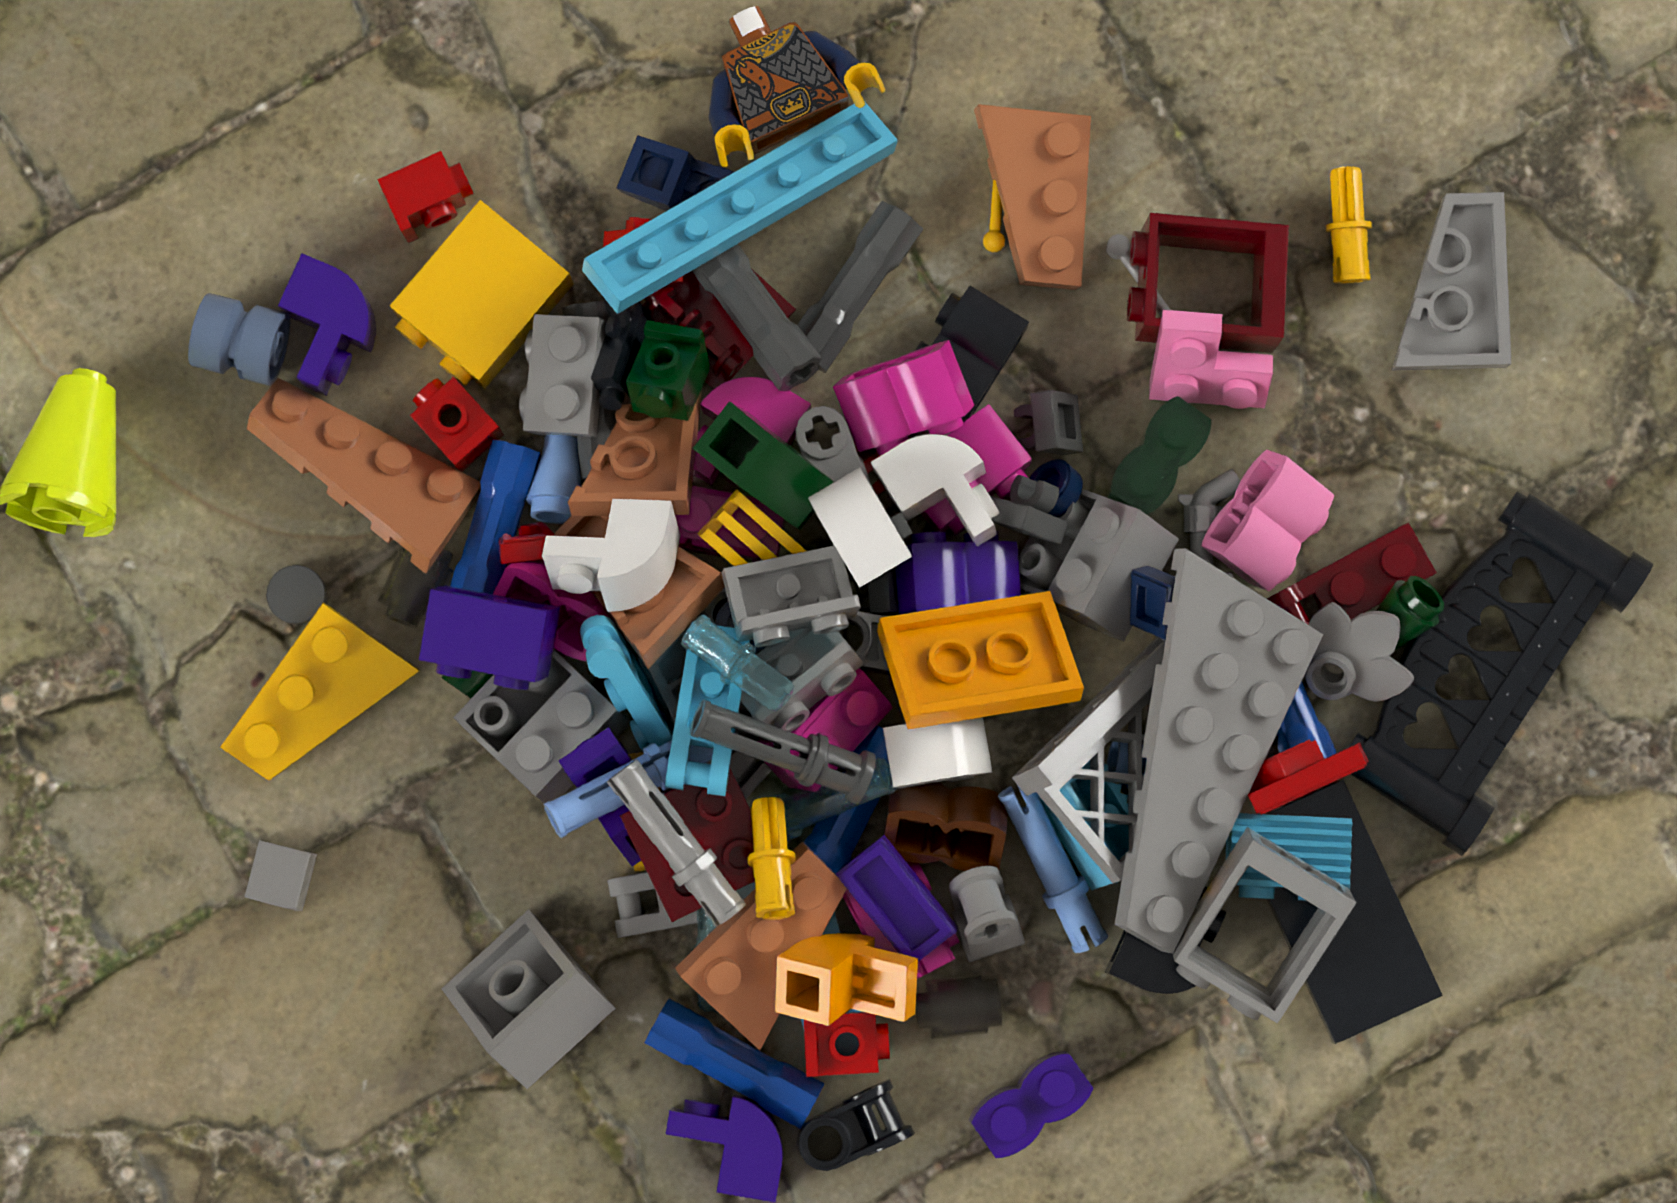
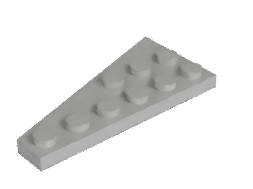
(1209, 726)

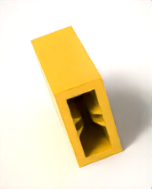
(479, 296)

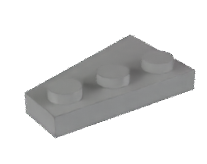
(1462, 290)

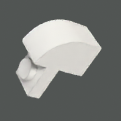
(934, 469)
(859, 527)
(626, 564)
(937, 752)

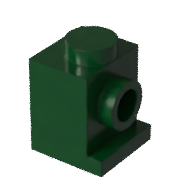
(668, 371)

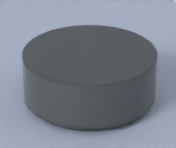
(296, 594)

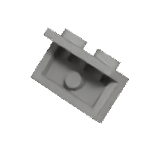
(559, 384)
(790, 595)
(815, 666)

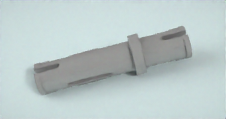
(676, 843)

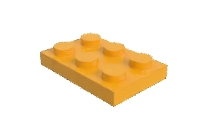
(979, 659)

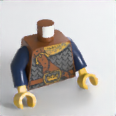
(780, 85)

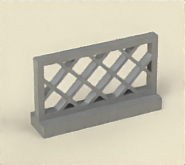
(1084, 741)

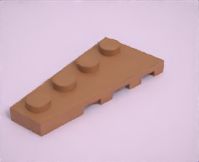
(385, 479)

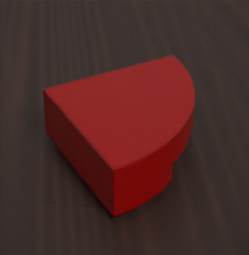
(526, 546)
(1287, 763)

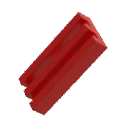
(1309, 779)

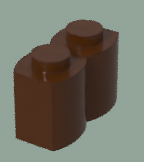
(955, 825)

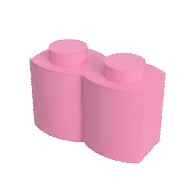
(1268, 520)

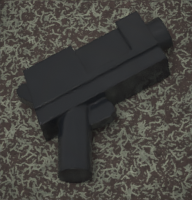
(618, 354)

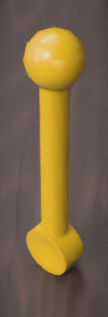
(994, 240)

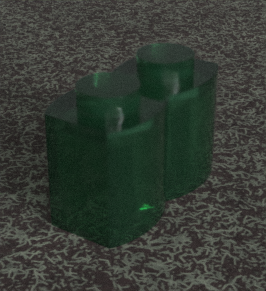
(1165, 449)

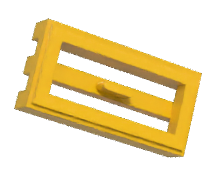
(724, 517)

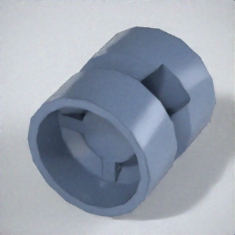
(239, 339)

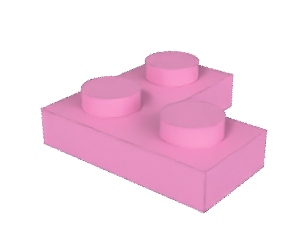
(1194, 369)

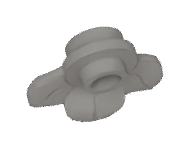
(1361, 650)

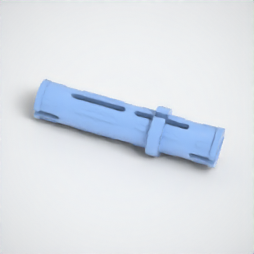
(598, 798)
(1063, 887)

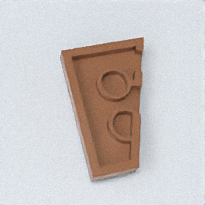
(1042, 187)
(642, 462)
(663, 618)
(739, 958)

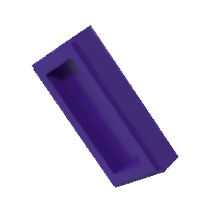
(897, 900)

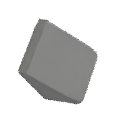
(280, 876)

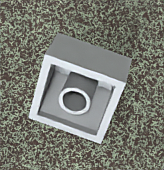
(527, 999)

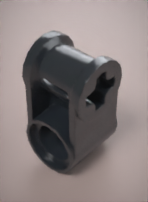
(857, 1127)

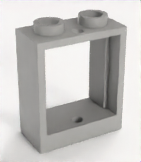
(1296, 875)

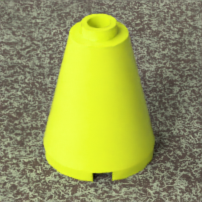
(68, 460)

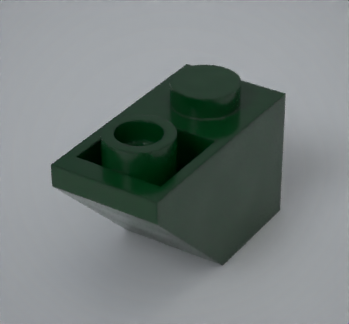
(762, 464)

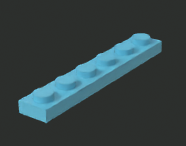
(738, 206)

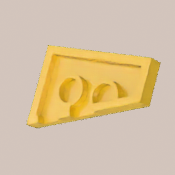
(315, 691)

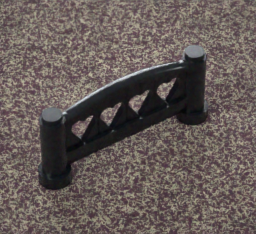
(1577, 574)

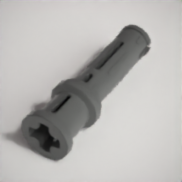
(811, 764)

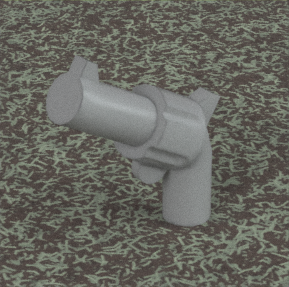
(1201, 509)

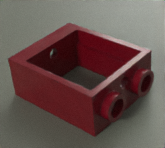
(1270, 252)

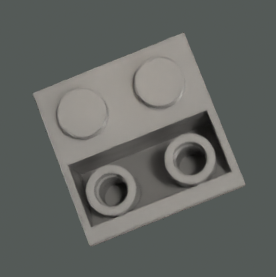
(1095, 562)
(540, 725)

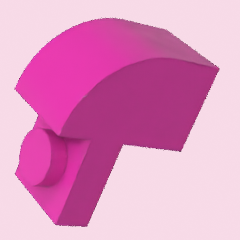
(761, 399)

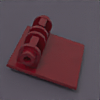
(694, 307)
(716, 824)

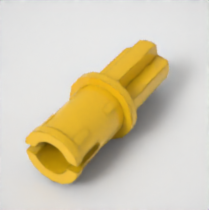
(1348, 228)
(771, 859)

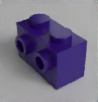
(489, 635)

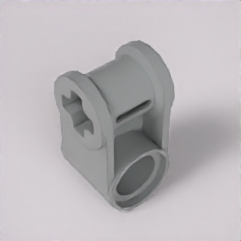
(838, 459)
(984, 913)

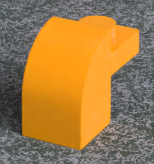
(844, 972)

